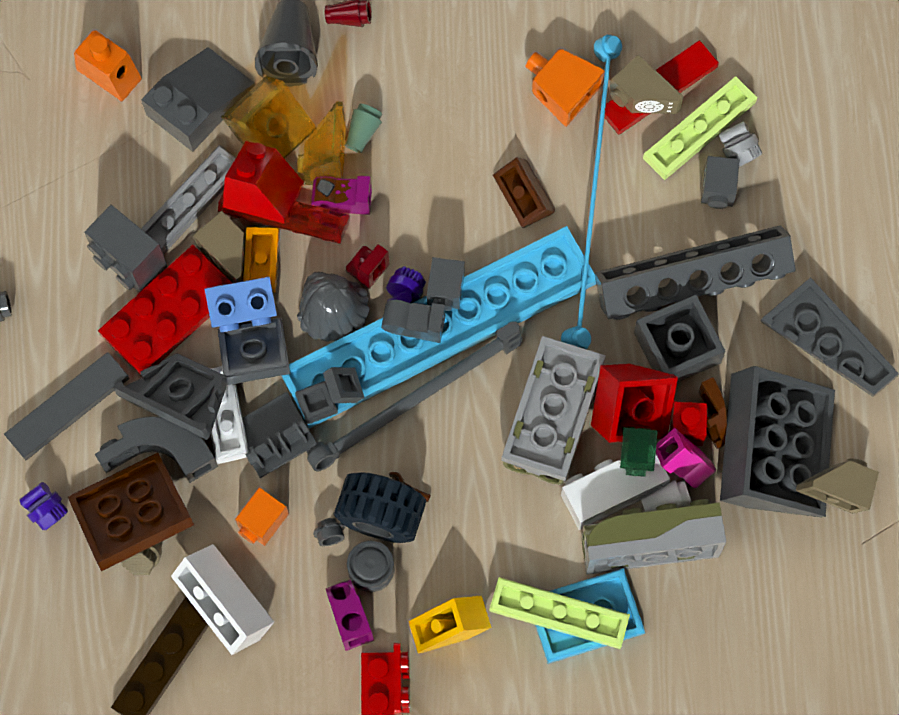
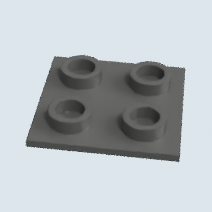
(276, 435)

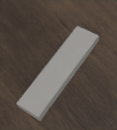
(190, 199)

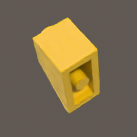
(450, 623)

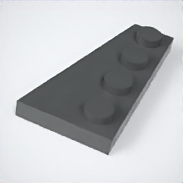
(827, 334)

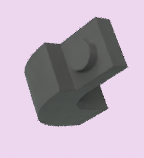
(159, 436)

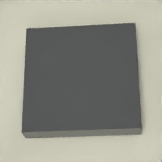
(254, 352)

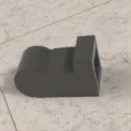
(414, 320)

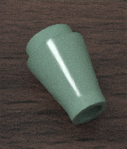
(363, 125)

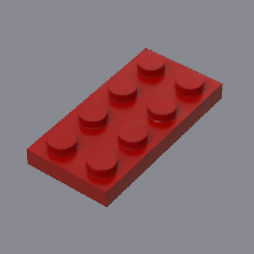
(164, 311)

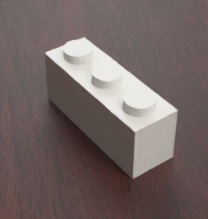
(608, 491)
(222, 599)

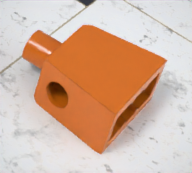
(102, 61)
(564, 83)

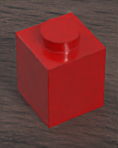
(690, 421)

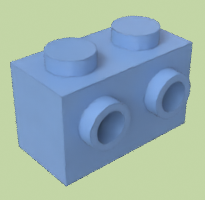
(241, 302)

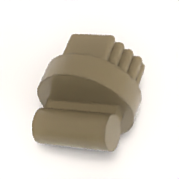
(144, 561)

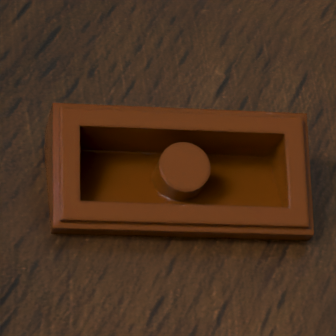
(523, 192)

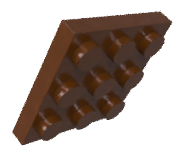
(130, 511)

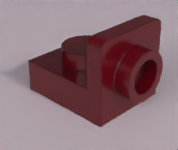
(368, 264)

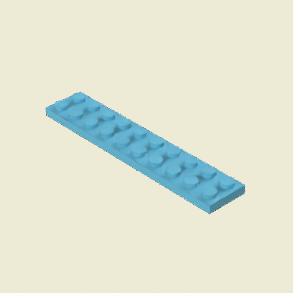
(490, 299)

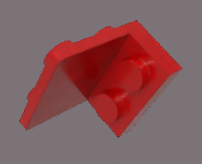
(383, 682)

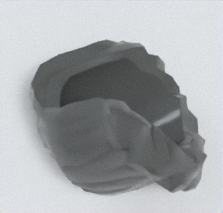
(332, 307)

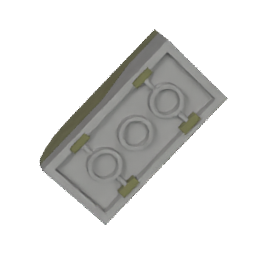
(553, 411)
(654, 537)

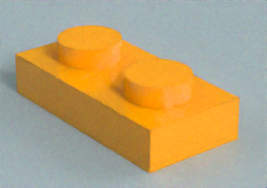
(261, 254)

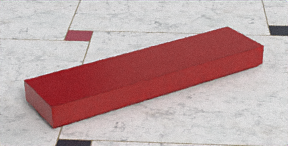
(679, 71)

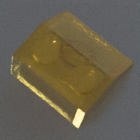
(270, 117)

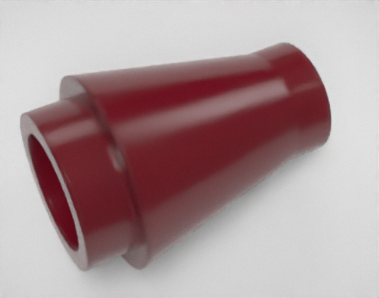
(349, 13)

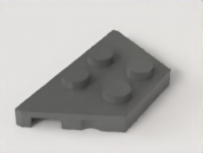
(179, 393)

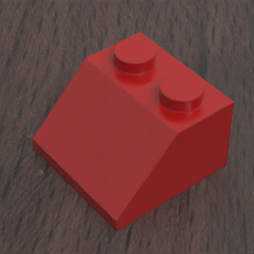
(261, 183)
(632, 398)

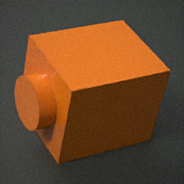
(261, 517)

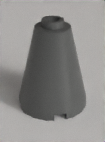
(288, 45)

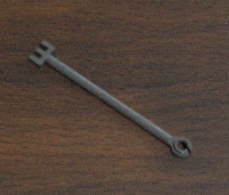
(324, 455)

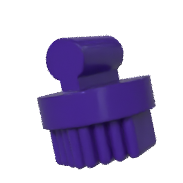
(406, 285)
(43, 506)

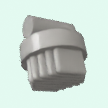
(740, 143)

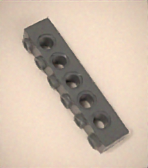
(678, 266)

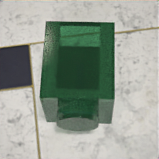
(637, 450)

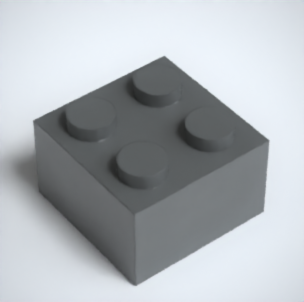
(125, 249)
(680, 339)

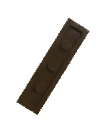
(162, 662)

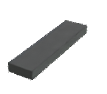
(66, 406)

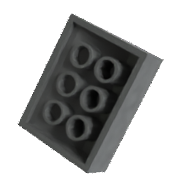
(775, 441)

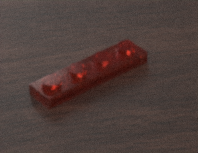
(304, 220)

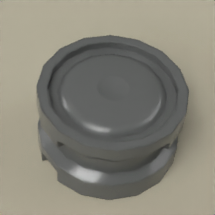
(370, 566)

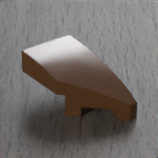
(717, 421)

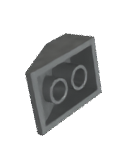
(195, 97)

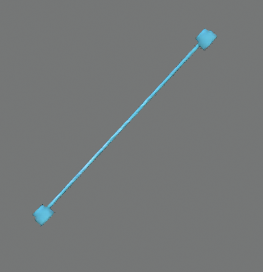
(605, 49)

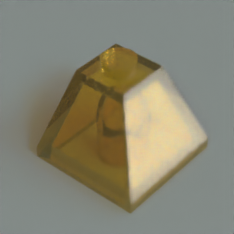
(325, 148)

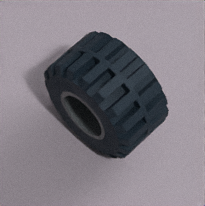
(380, 507)

